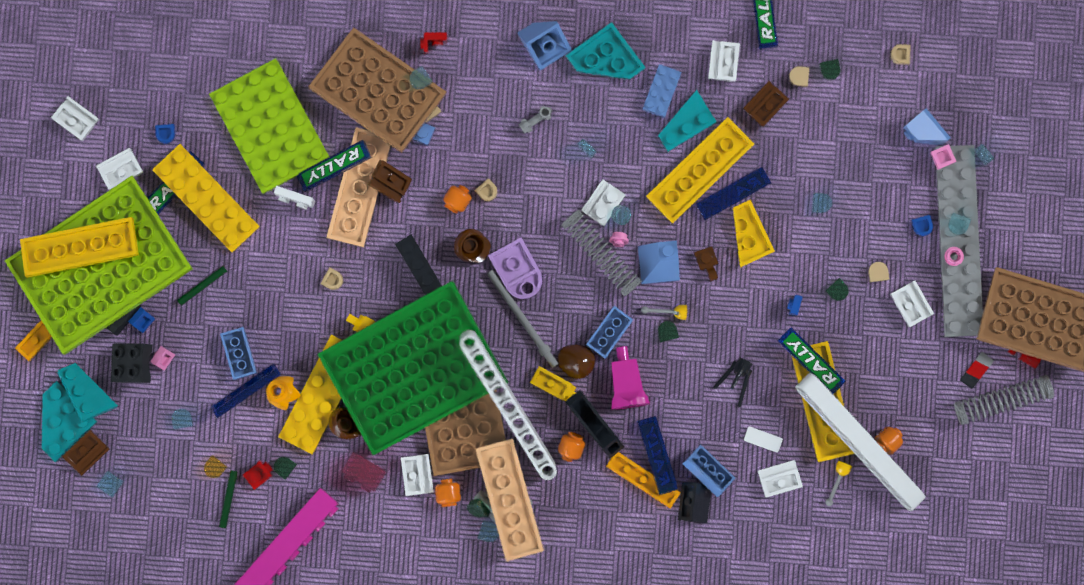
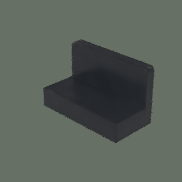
(694, 502)

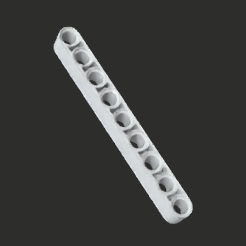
(506, 396)
(860, 442)

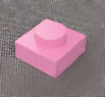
(943, 157)
(162, 358)

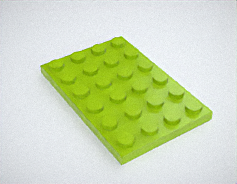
(269, 126)

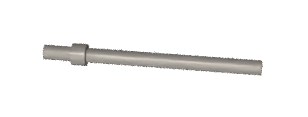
(544, 350)

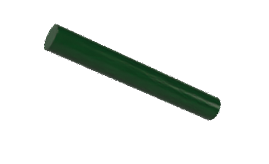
(202, 285)
(228, 499)

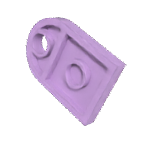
(517, 267)

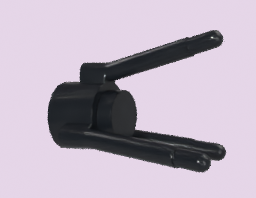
(742, 369)

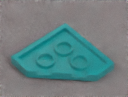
(606, 55)
(60, 422)

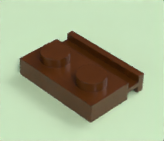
(766, 104)
(389, 181)
(85, 452)

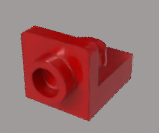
(435, 38)
(258, 474)

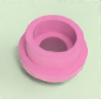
(619, 239)
(960, 256)

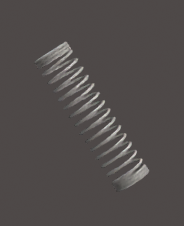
(571, 221)
(1045, 389)

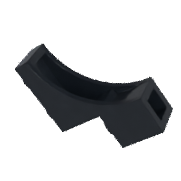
(594, 424)

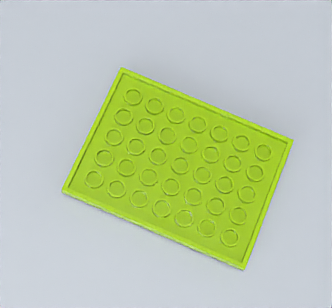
(92, 297)

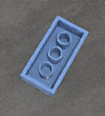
(661, 91)
(609, 332)
(238, 353)
(709, 471)

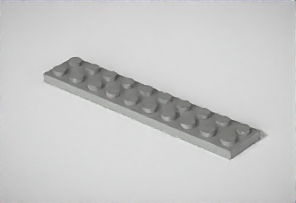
(962, 282)

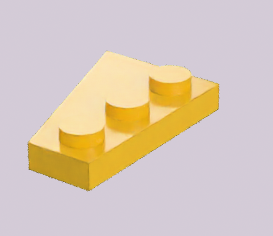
(750, 234)

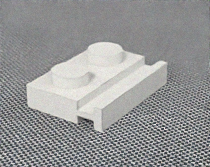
(724, 61)
(75, 118)
(119, 168)
(287, 195)
(602, 202)
(912, 303)
(417, 475)
(780, 478)

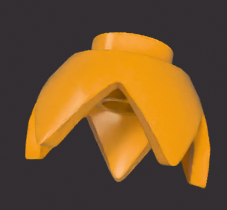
(288, 392)

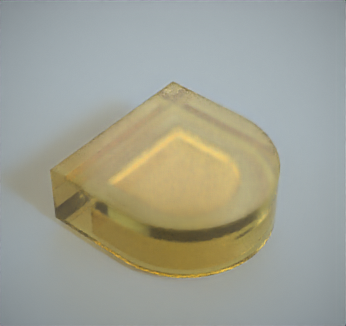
(214, 467)

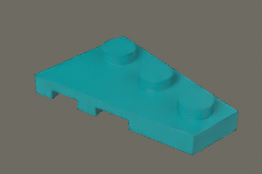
(687, 123)
(84, 393)

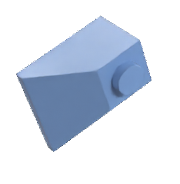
(544, 42)
(926, 130)
(659, 262)

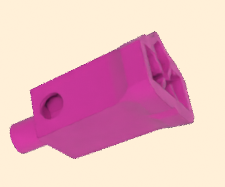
(627, 382)

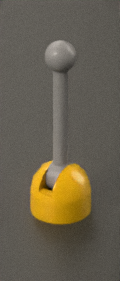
(679, 311)
(842, 469)

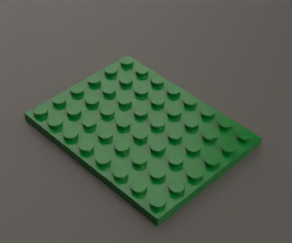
(408, 368)

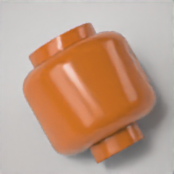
(457, 198)
(889, 439)
(571, 446)
(447, 493)

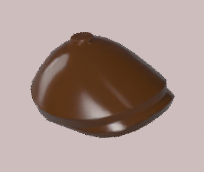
(472, 246)
(576, 361)
(342, 424)

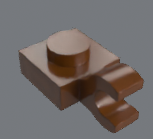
(707, 260)

